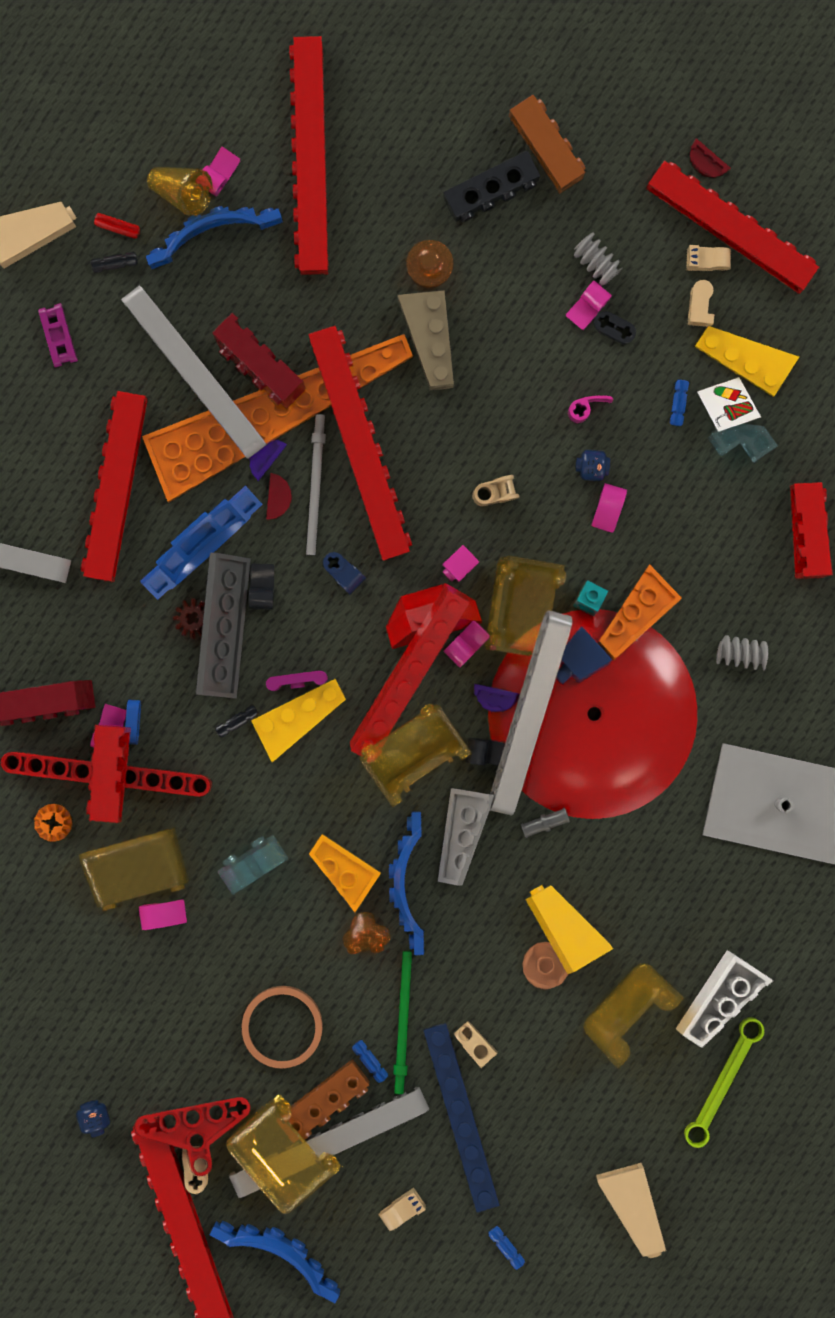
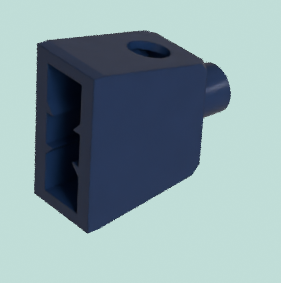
(582, 658)

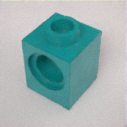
(590, 598)

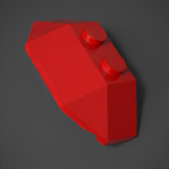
(414, 608)

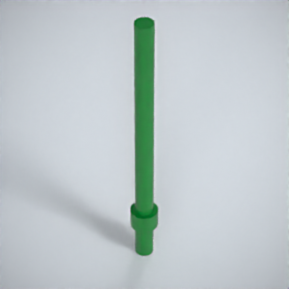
(400, 1068)

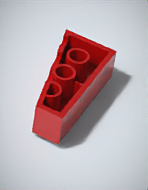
(810, 531)
(108, 773)

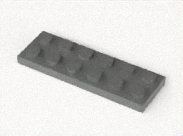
(223, 625)

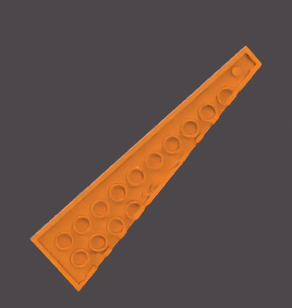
(201, 448)

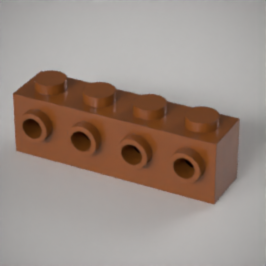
(547, 144)
(327, 1098)

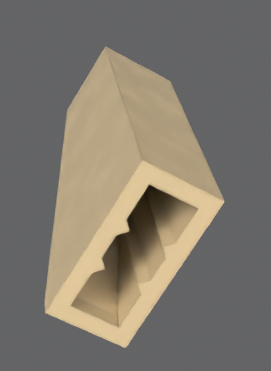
(31, 229)
(632, 1201)

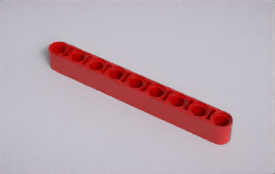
(72, 766)

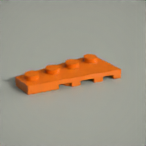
(641, 610)

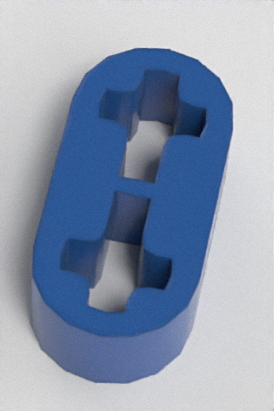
(133, 720)

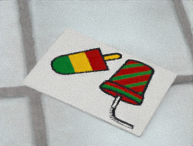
(728, 404)

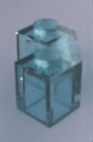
(753, 439)
(253, 864)

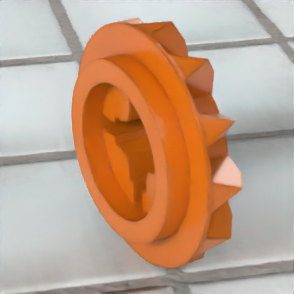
(62, 816)

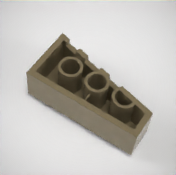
(428, 327)

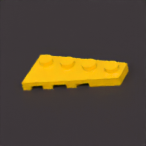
(751, 360)
(294, 719)

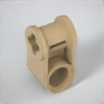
(497, 491)
(200, 1166)

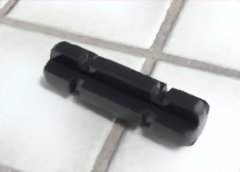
(114, 262)
(237, 721)

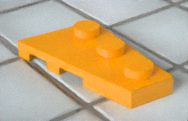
(345, 870)

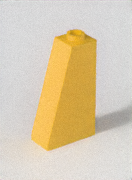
(567, 931)

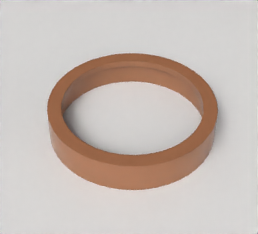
(287, 990)

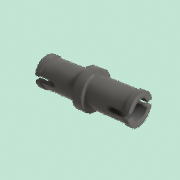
(545, 823)

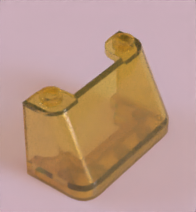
(519, 601)
(412, 752)
(134, 868)
(625, 1006)
(280, 1157)

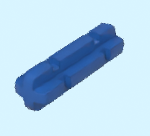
(679, 403)
(370, 1061)
(506, 1247)

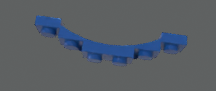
(217, 217)
(200, 540)
(397, 872)
(275, 1242)

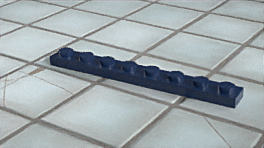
(461, 1117)

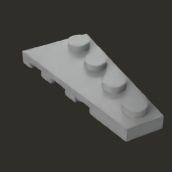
(462, 832)

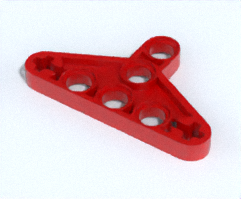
(206, 1127)

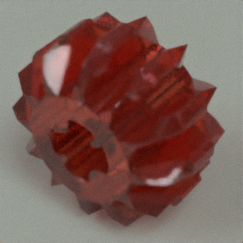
(184, 615)

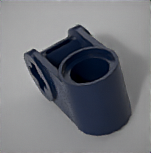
(346, 575)

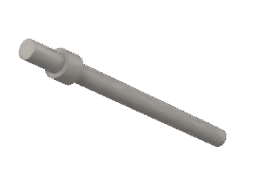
(318, 439)

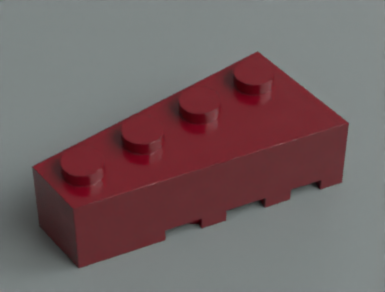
(257, 362)
(46, 701)

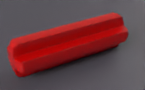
(116, 225)

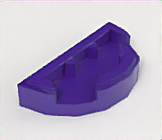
(265, 457)
(495, 699)

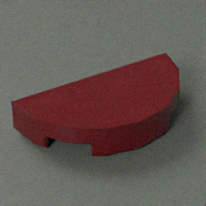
(706, 161)
(278, 497)

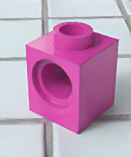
(459, 564)

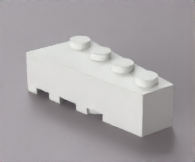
(721, 998)

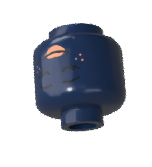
(593, 465)
(93, 1118)

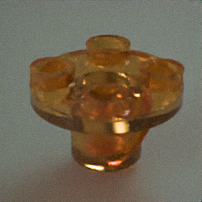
(429, 263)
(365, 935)

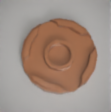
(538, 965)

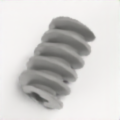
(597, 259)
(743, 652)

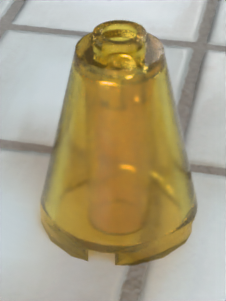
(182, 187)

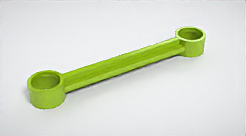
(724, 1082)

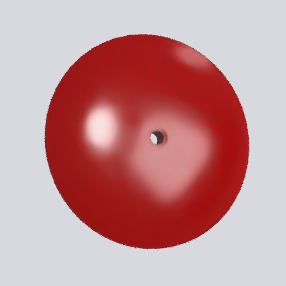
(633, 745)

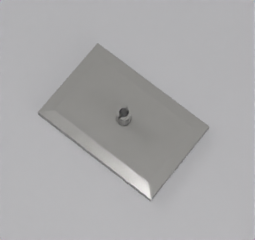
(749, 801)

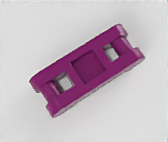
(57, 335)
(296, 680)

